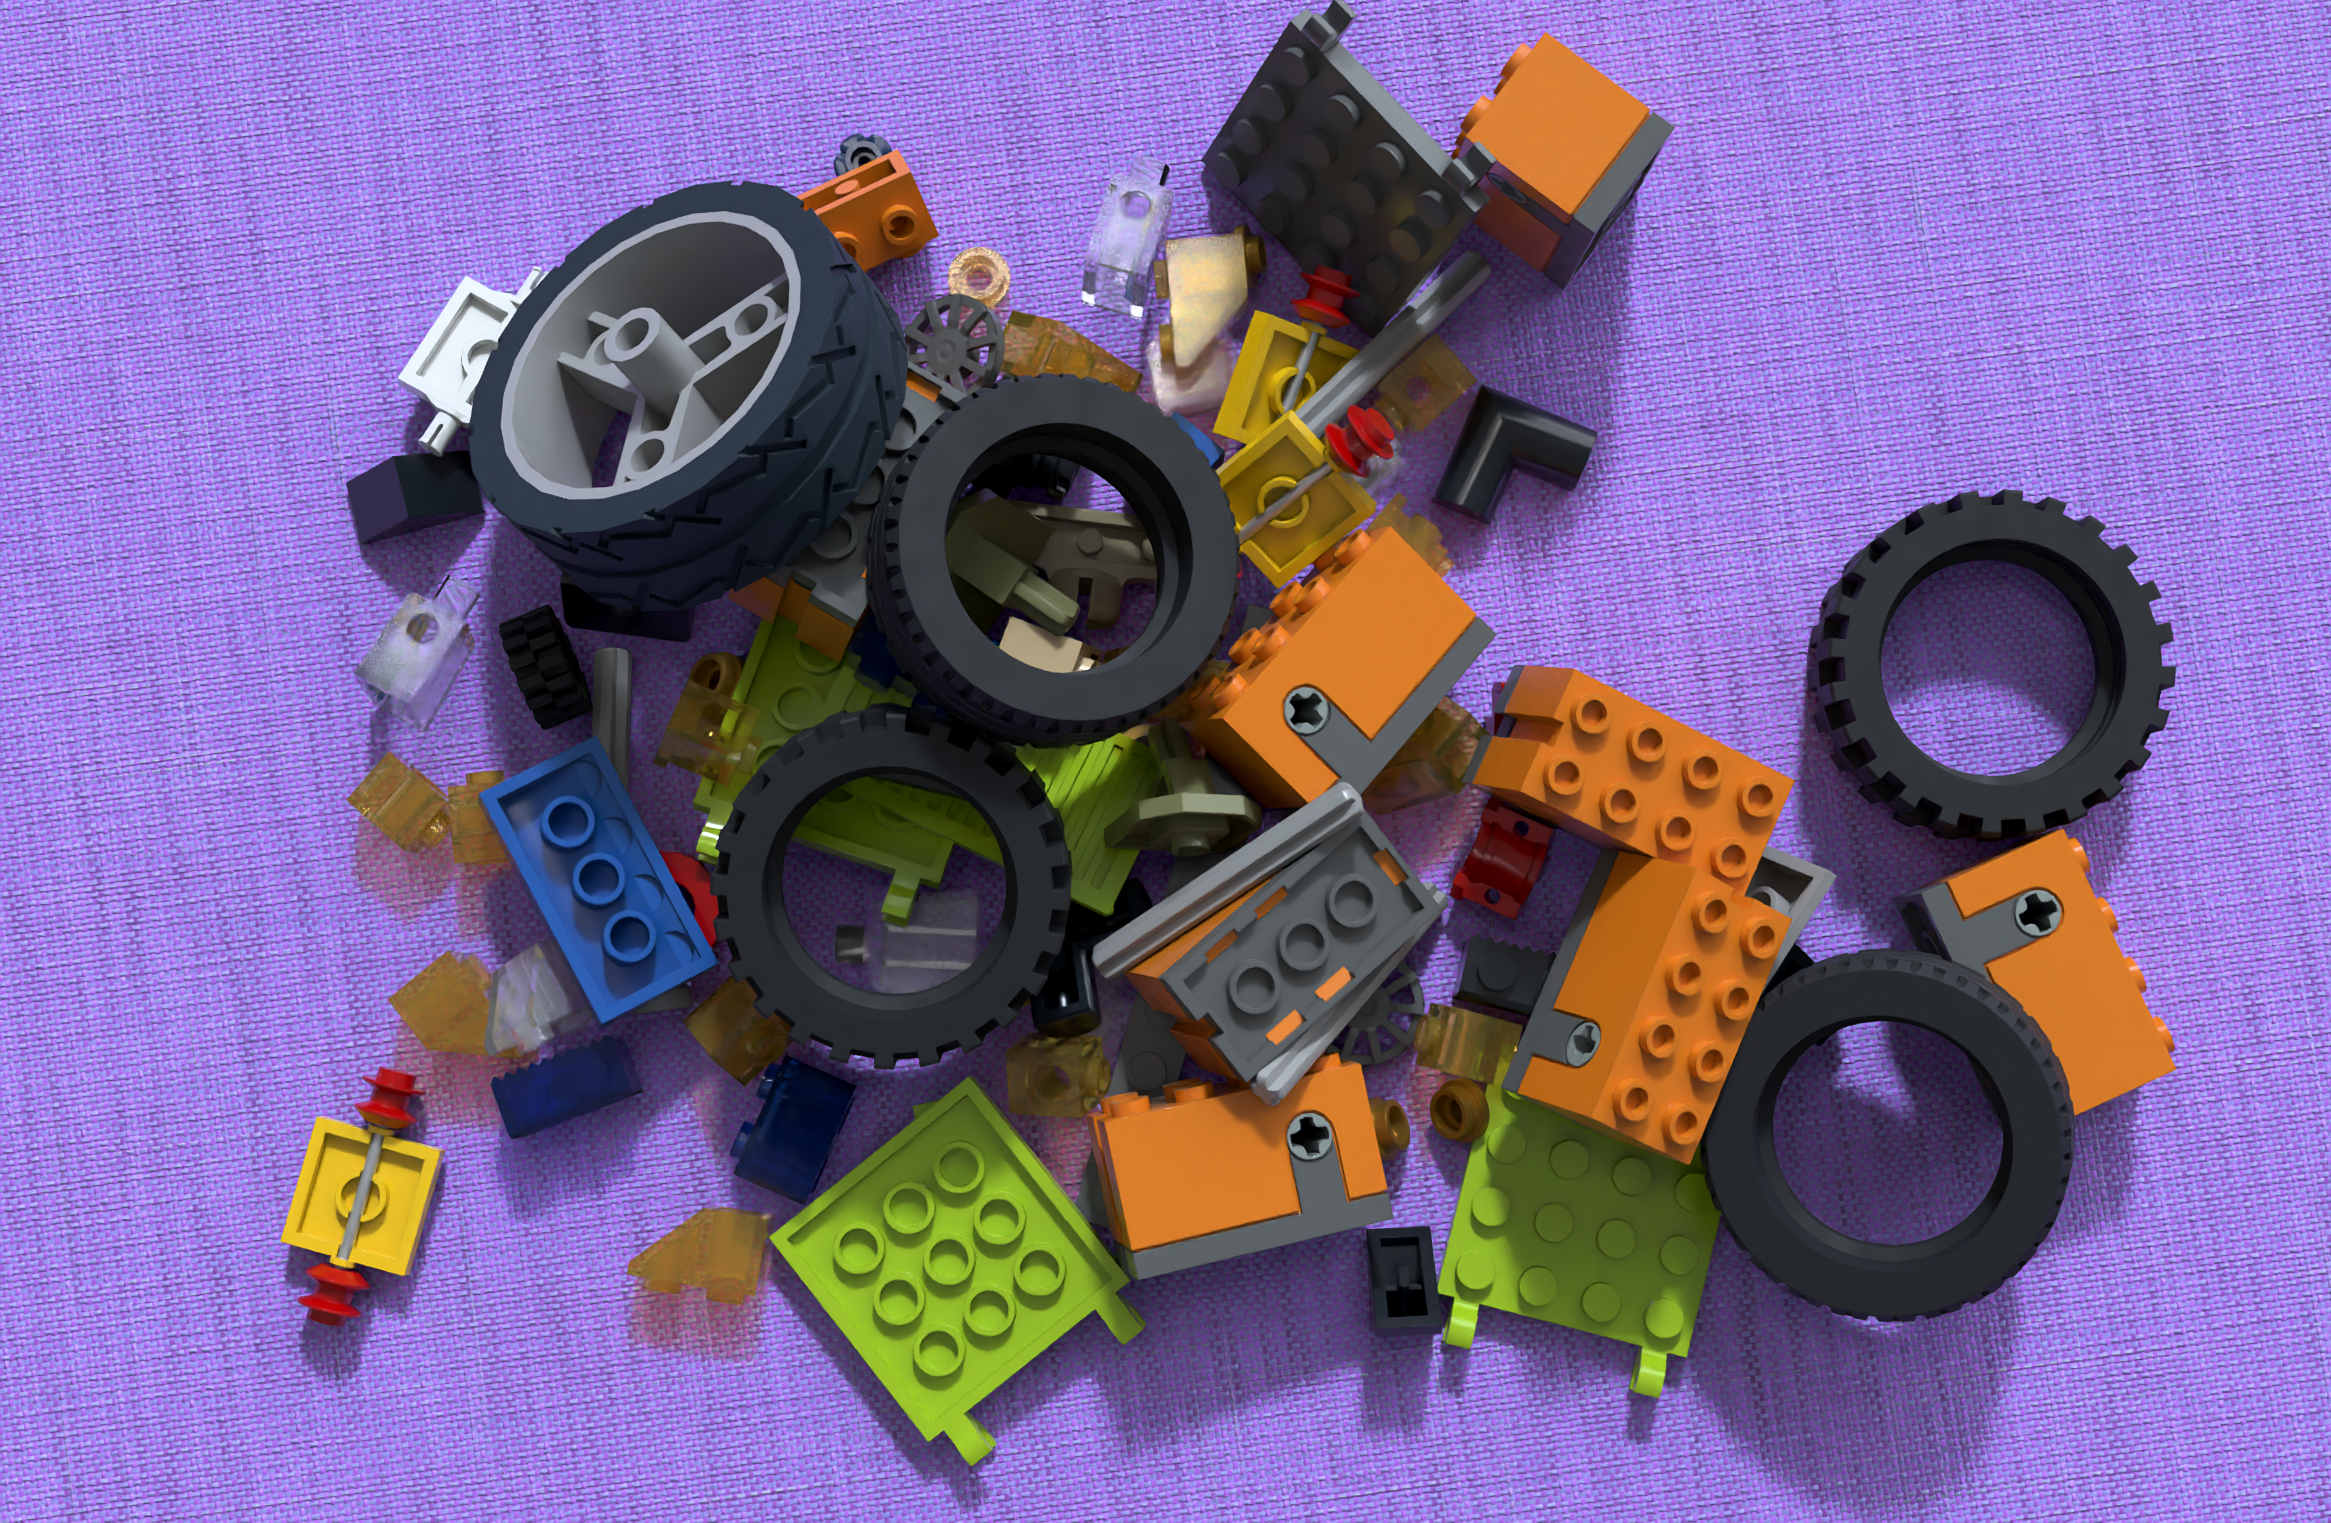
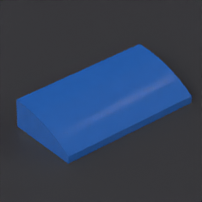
(597, 881)

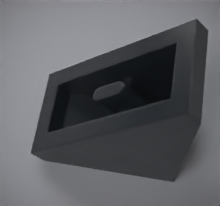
(414, 494)
(1402, 1282)

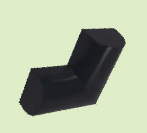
(1508, 436)
(1069, 997)

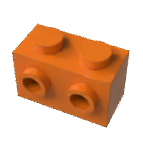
(874, 211)

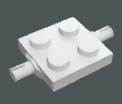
(456, 352)

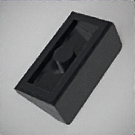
(586, 613)

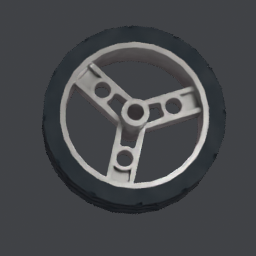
(751, 384)

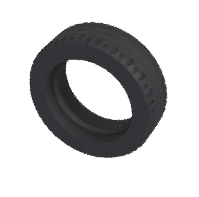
(1155, 473)
(1885, 1278)

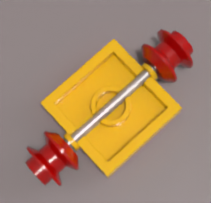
(1287, 362)
(1299, 496)
(362, 1196)

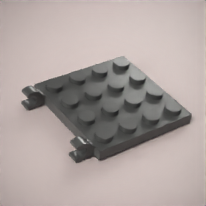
(1345, 170)

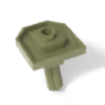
(991, 562)
(1183, 806)

